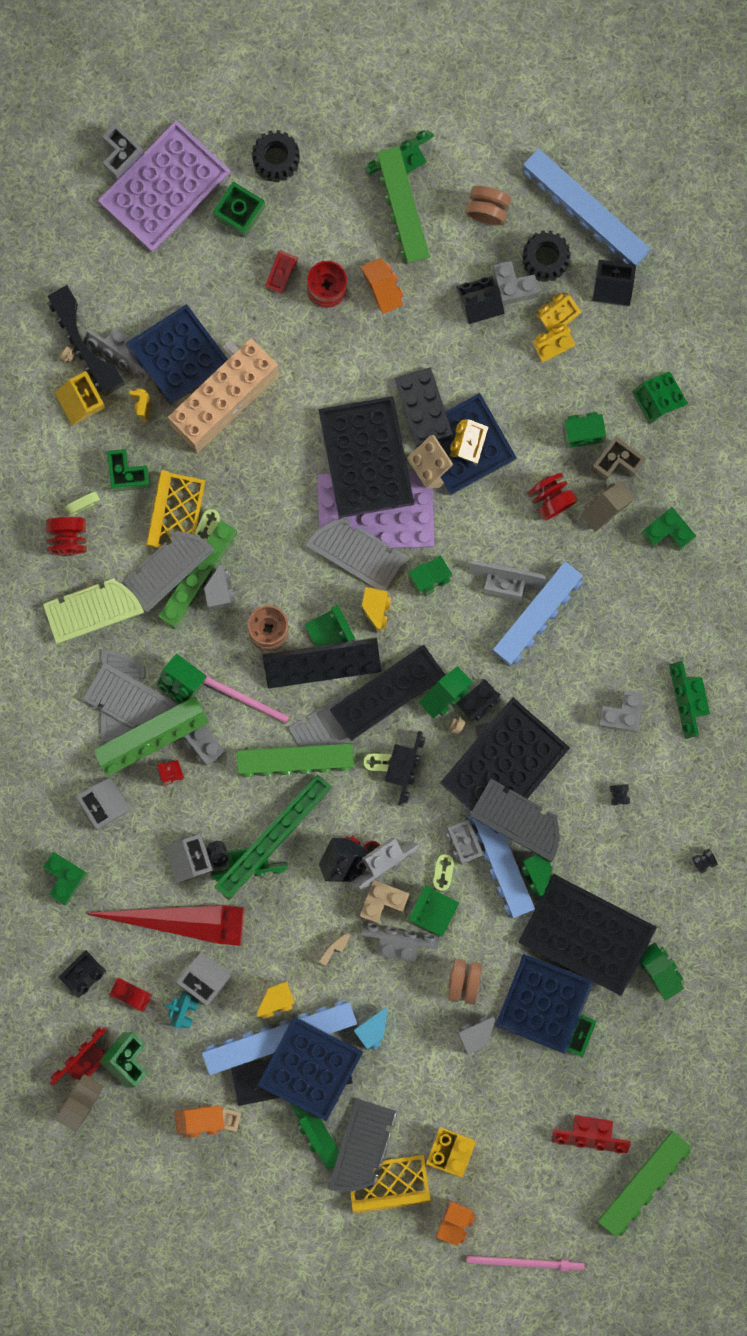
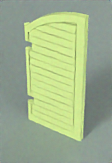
(91, 610)

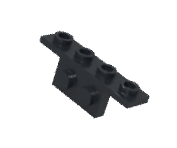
(402, 765)

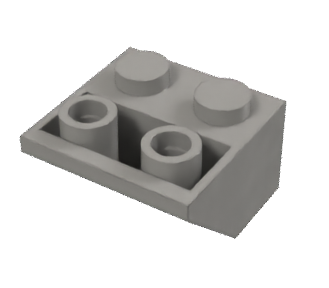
(217, 590)
(103, 803)
(189, 858)
(204, 979)
(476, 1036)

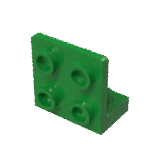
(659, 396)
(330, 628)
(433, 911)

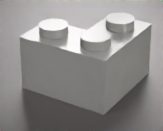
(125, 151)
(513, 289)
(626, 717)

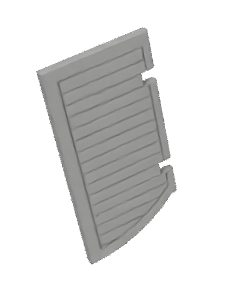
(357, 552)
(167, 568)
(125, 697)
(111, 727)
(321, 728)

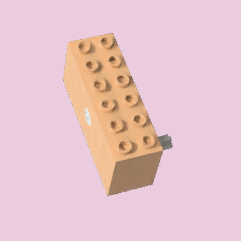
(224, 394)

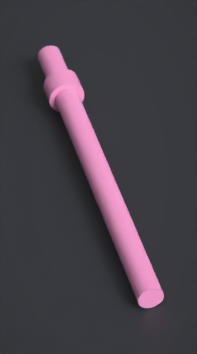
(245, 699)
(563, 1265)

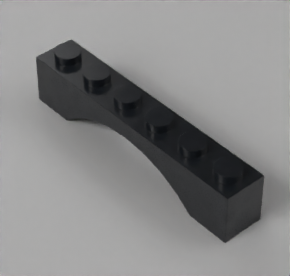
(66, 307)

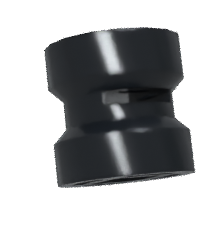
(619, 794)
(217, 854)
(703, 861)

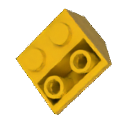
(79, 398)
(374, 607)
(276, 998)
(451, 1152)

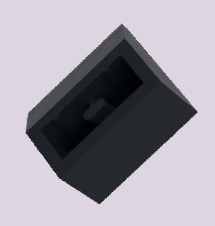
(614, 282)
(480, 300)
(343, 860)

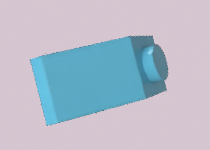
(372, 1030)

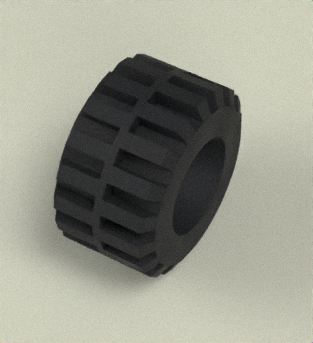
(281, 170)
(546, 240)

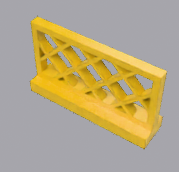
(159, 506)
(395, 1200)

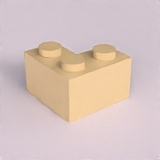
(380, 896)

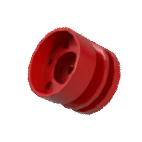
(326, 273)
(552, 496)
(66, 536)

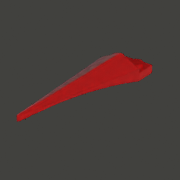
(205, 923)

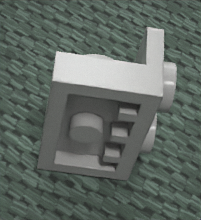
(204, 744)
(464, 841)

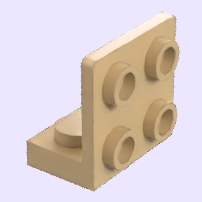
(430, 462)

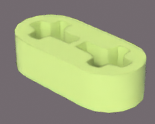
(82, 504)
(203, 523)
(377, 757)
(438, 871)

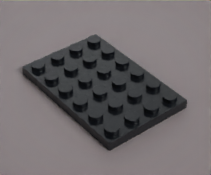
(366, 457)
(512, 751)
(587, 935)

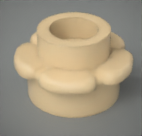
(67, 354)
(456, 725)

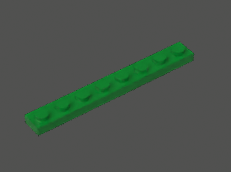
(273, 837)

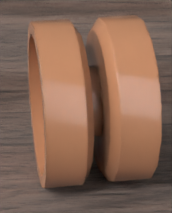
(488, 205)
(462, 981)

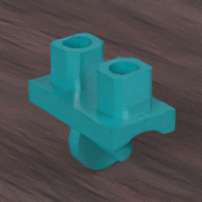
(178, 1010)

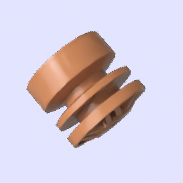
(271, 617)

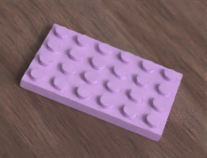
(164, 186)
(397, 527)

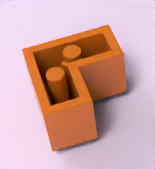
(383, 285)
(196, 1120)
(455, 1222)

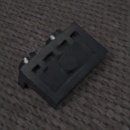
(478, 700)
(82, 974)

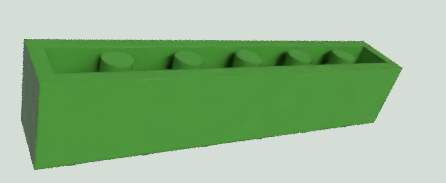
(402, 205)
(196, 579)
(151, 736)
(295, 758)
(644, 1183)

